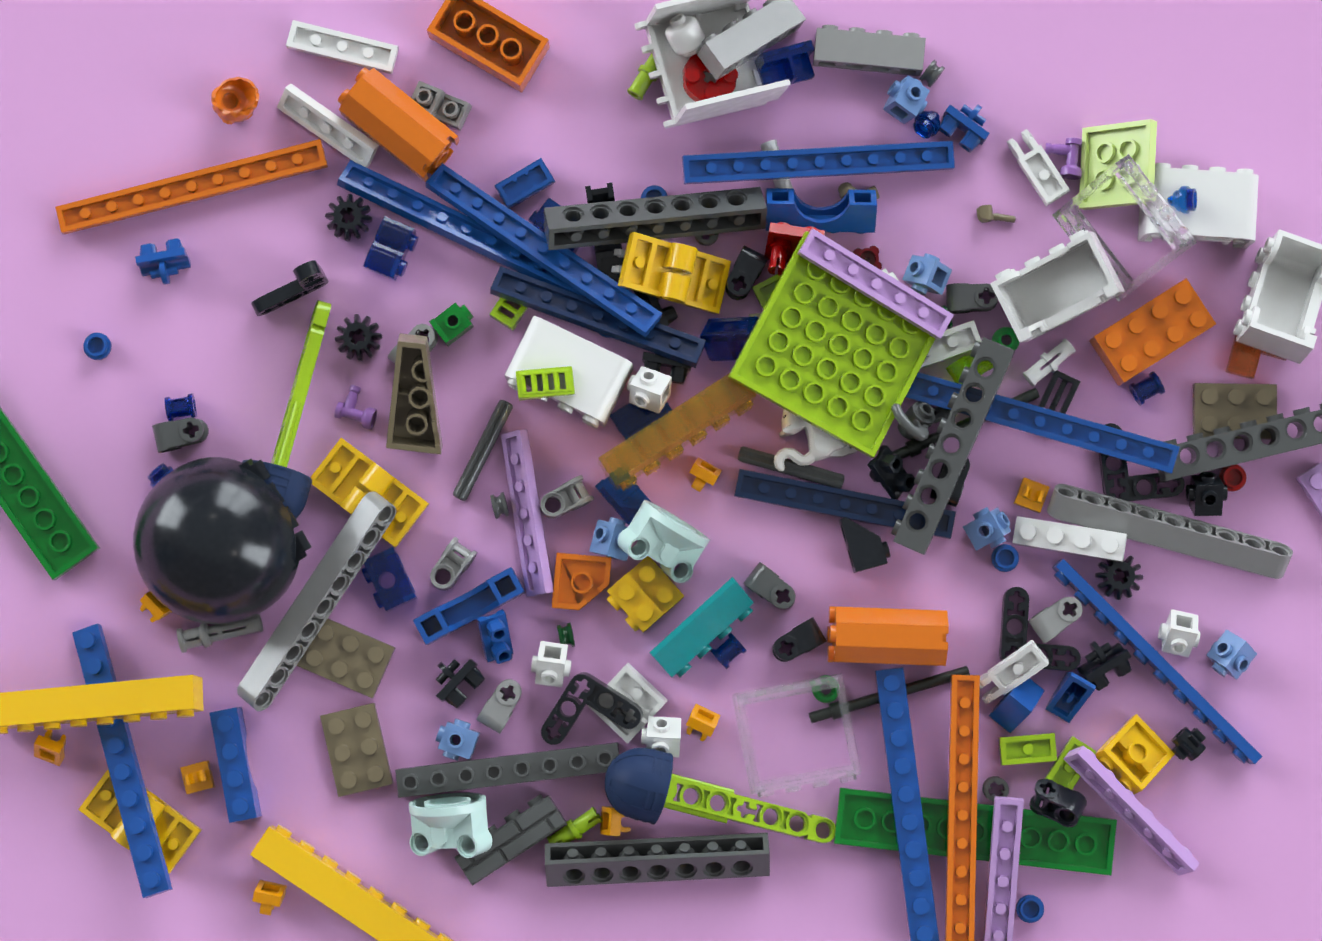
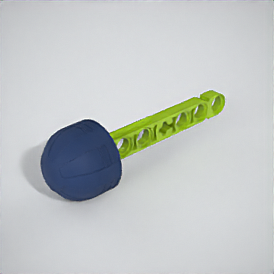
(290, 483)
(643, 784)

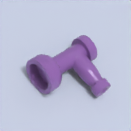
(1070, 148)
(348, 410)

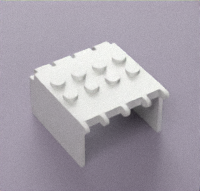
(712, 17)

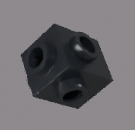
(1206, 494)

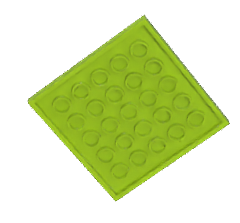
(831, 355)

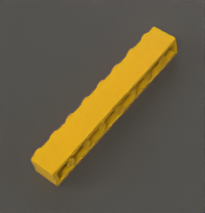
(101, 703)
(339, 890)

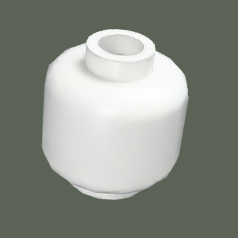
(685, 35)

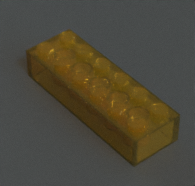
(674, 431)

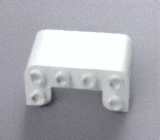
(1224, 204)
(1057, 286)
(1283, 298)
(597, 372)

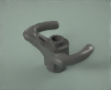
(917, 419)

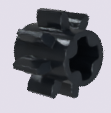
(1188, 744)

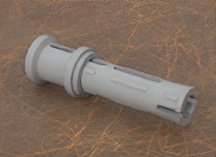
(203, 634)

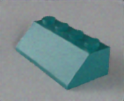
(702, 627)

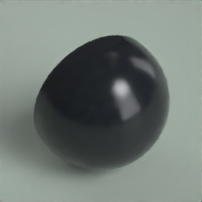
(217, 541)

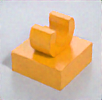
(704, 473)
(1031, 495)
(154, 606)
(702, 721)
(48, 749)
(197, 777)
(612, 822)
(269, 895)

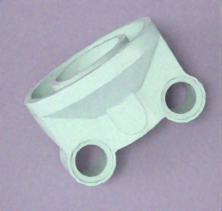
(664, 540)
(450, 822)

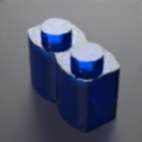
(390, 248)

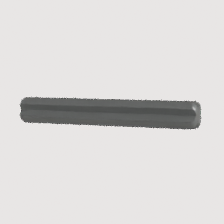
(482, 450)
(805, 472)

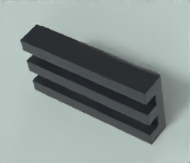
(1065, 379)

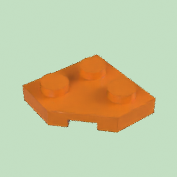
(579, 579)

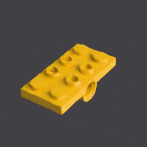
(674, 272)
(349, 475)
(174, 829)

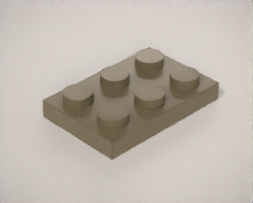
(1231, 404)
(348, 658)
(356, 749)

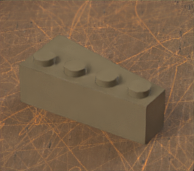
(413, 406)

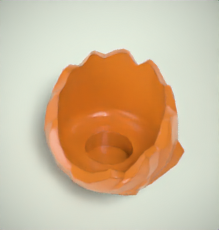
(235, 99)

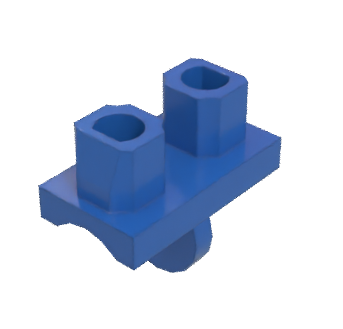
(973, 132)
(163, 263)
(495, 637)

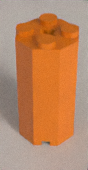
(397, 123)
(887, 636)

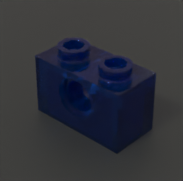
(401, 592)

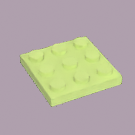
(1104, 147)

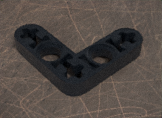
(308, 279)
(1129, 483)
(1019, 640)
(591, 698)

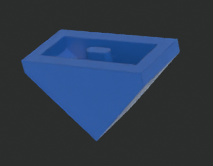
(1070, 696)
(1017, 705)

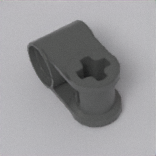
(965, 298)
(175, 434)
(767, 584)

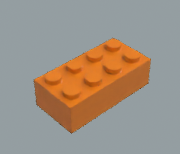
(489, 40)
(1152, 332)

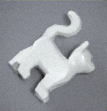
(819, 443)

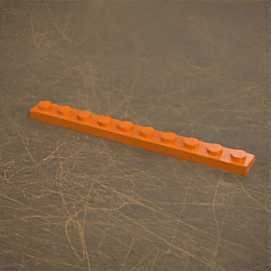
(191, 186)
(962, 808)

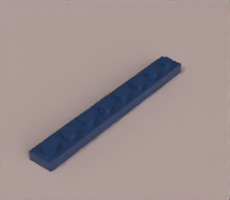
(585, 313)
(832, 501)

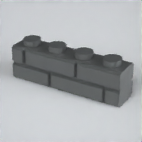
(514, 837)

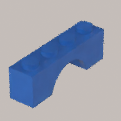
(853, 213)
(469, 606)
(235, 773)

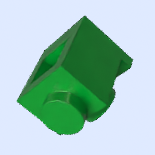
(451, 333)

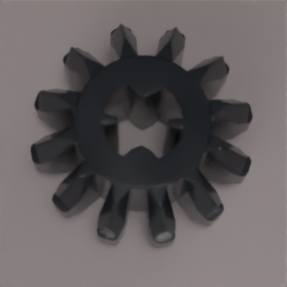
(351, 227)
(356, 328)
(1117, 586)

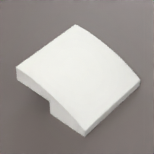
(639, 690)

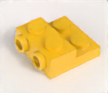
(644, 594)
(1134, 754)

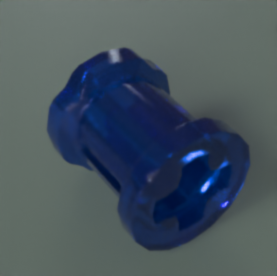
(1147, 388)
(180, 407)
(728, 650)

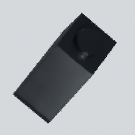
(863, 546)

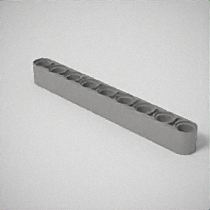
(1170, 531)
(316, 601)

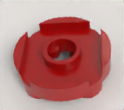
(697, 88)

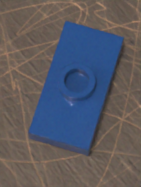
(524, 183)

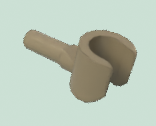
(985, 214)

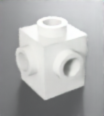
(649, 389)
(1179, 633)
(551, 664)
(662, 734)

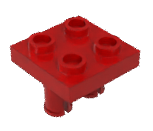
(782, 243)

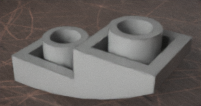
(441, 105)

